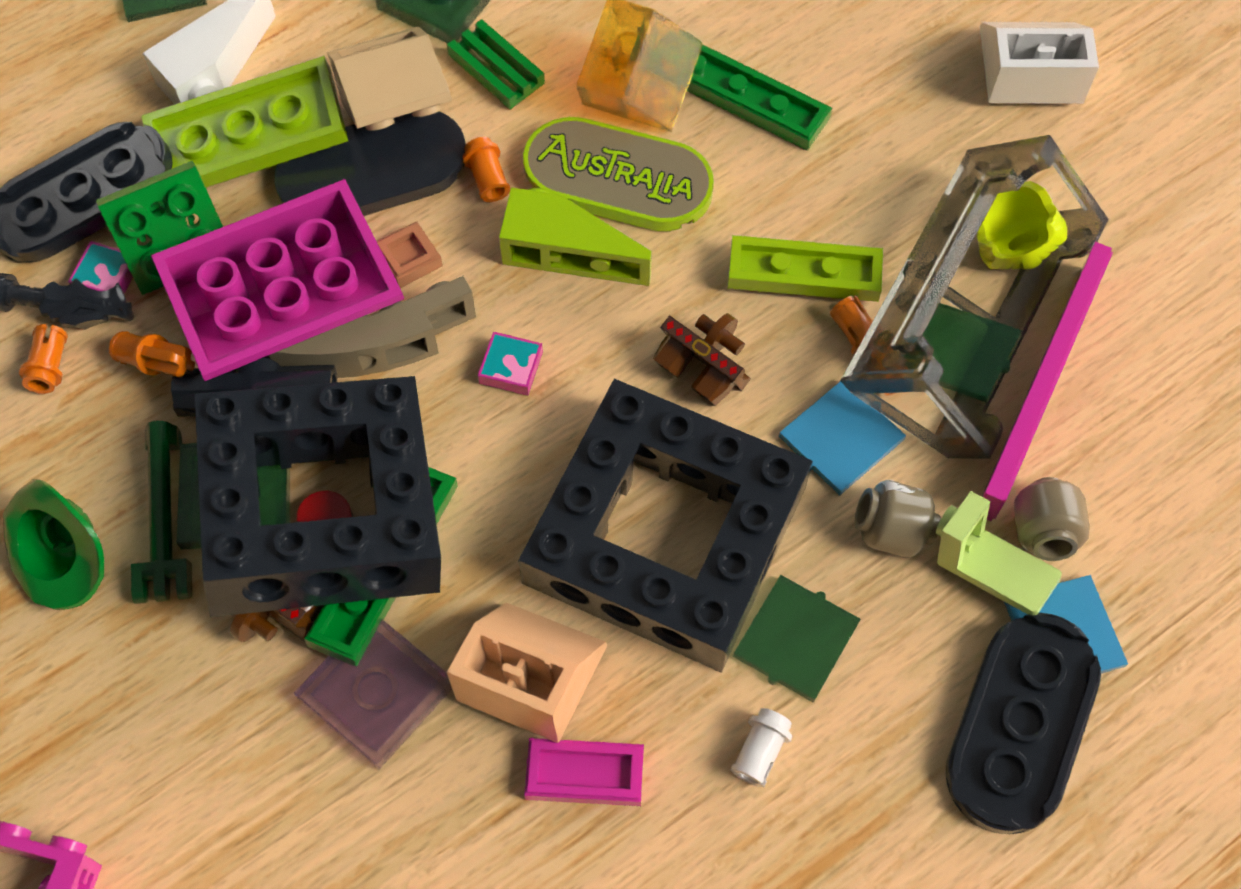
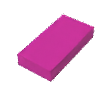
(584, 772)

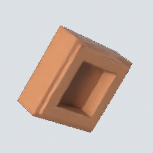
(410, 254)

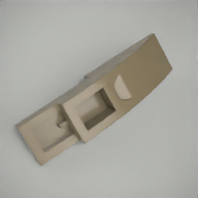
(389, 338)

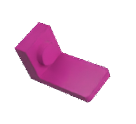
(68, 856)

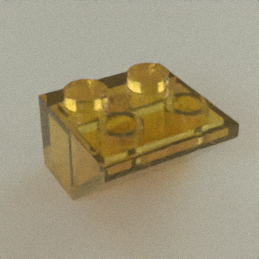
(638, 65)

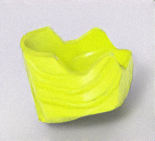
(1021, 229)

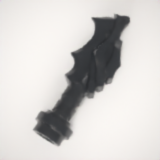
(70, 305)

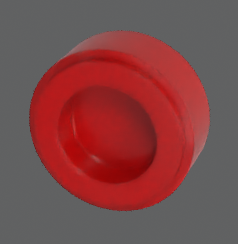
(323, 506)

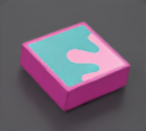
(102, 268)
(510, 363)

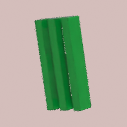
(501, 47)

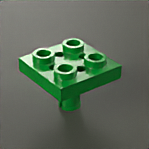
(160, 211)

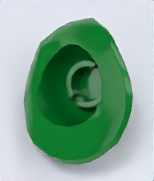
(40, 550)

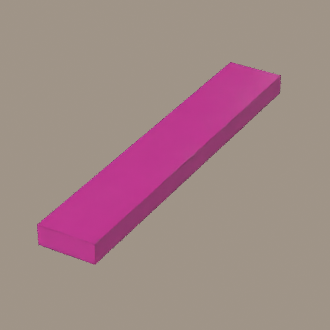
(1045, 379)

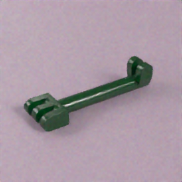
(159, 441)

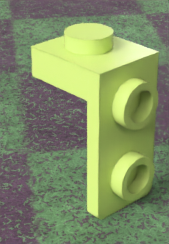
(991, 561)

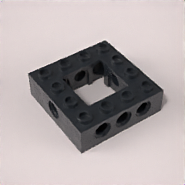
(318, 560)
(630, 591)

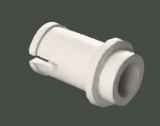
(762, 746)

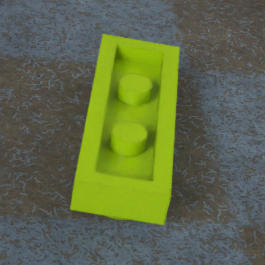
(805, 268)

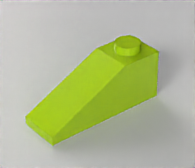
(561, 237)

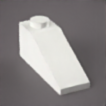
(209, 50)

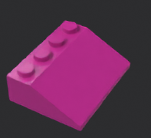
(276, 279)

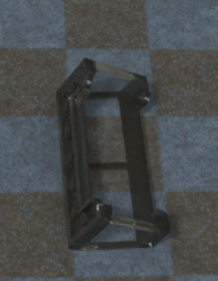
(893, 350)

